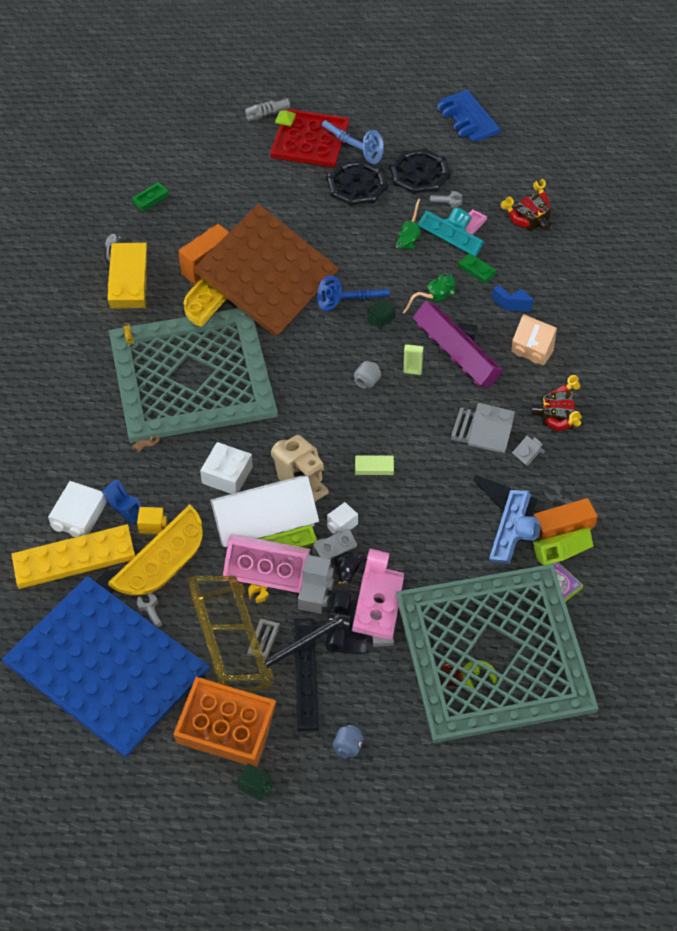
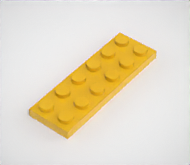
(73, 556)

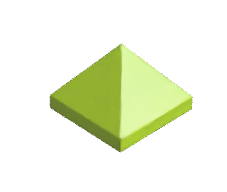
(285, 118)

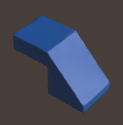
(516, 302)
(121, 502)

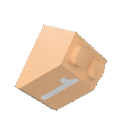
(534, 340)

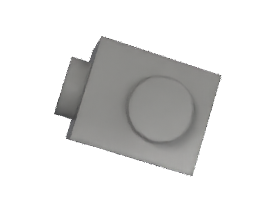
(528, 450)

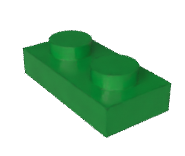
(150, 196)
(477, 268)

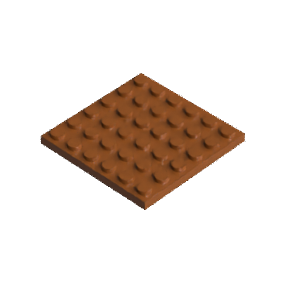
(265, 270)

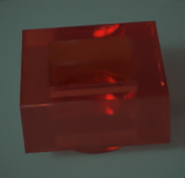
(458, 674)

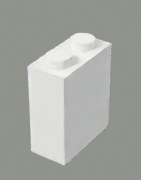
(77, 509)

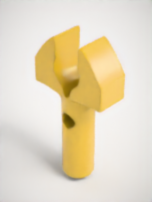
(256, 588)

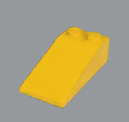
(127, 275)

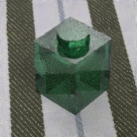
(381, 313)
(254, 782)

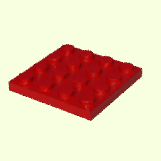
(308, 140)

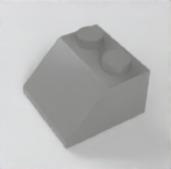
(491, 428)

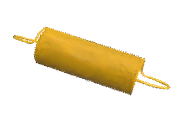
(128, 335)

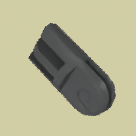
(113, 238)

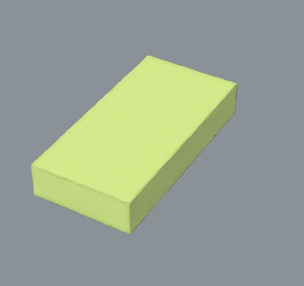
(413, 359)
(374, 465)

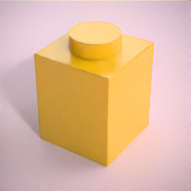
(151, 520)

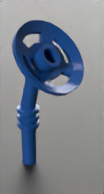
(337, 294)

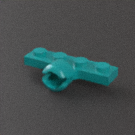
(453, 230)

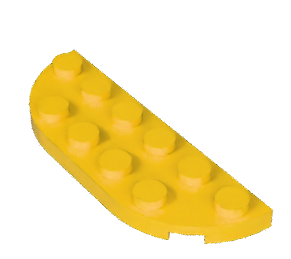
(202, 302)
(162, 556)

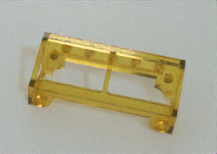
(207, 628)

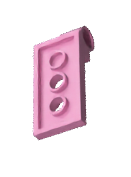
(377, 583)

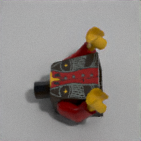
(530, 211)
(558, 407)

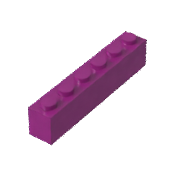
(457, 344)

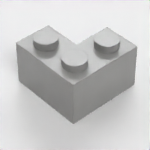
(316, 582)

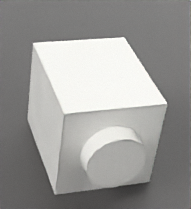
(342, 518)

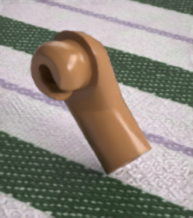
(141, 444)

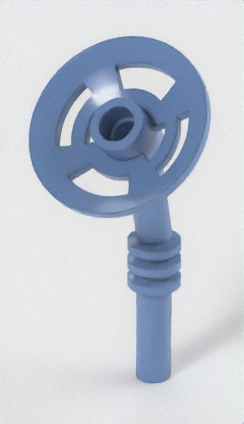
(368, 146)

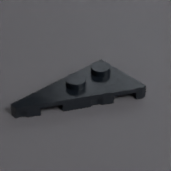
(500, 493)

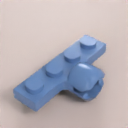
(514, 527)

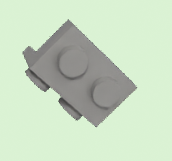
(335, 545)

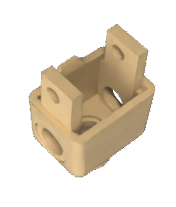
(299, 455)

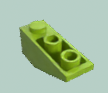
(562, 546)

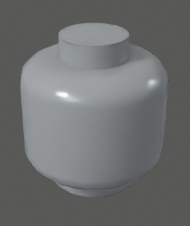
(367, 374)

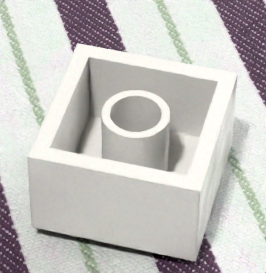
(226, 468)

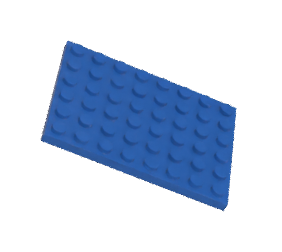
(105, 666)

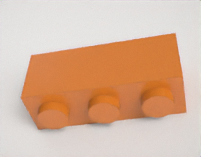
(566, 518)

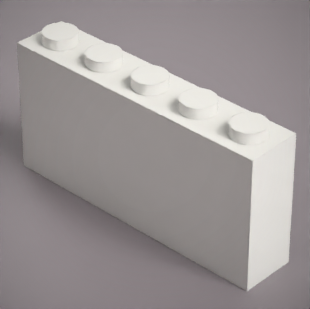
(265, 509)

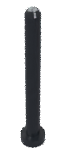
(305, 640)

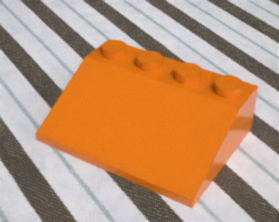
(225, 722)

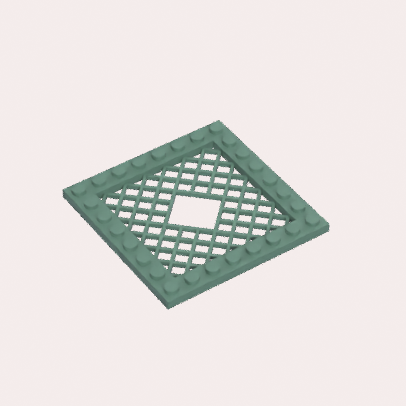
(142, 427)
(445, 728)

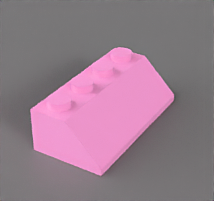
(265, 563)

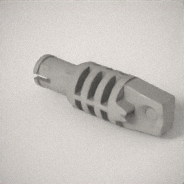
(267, 108)

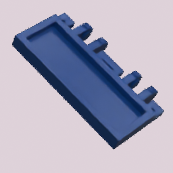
(469, 116)

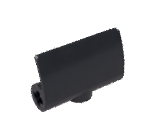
(344, 639)

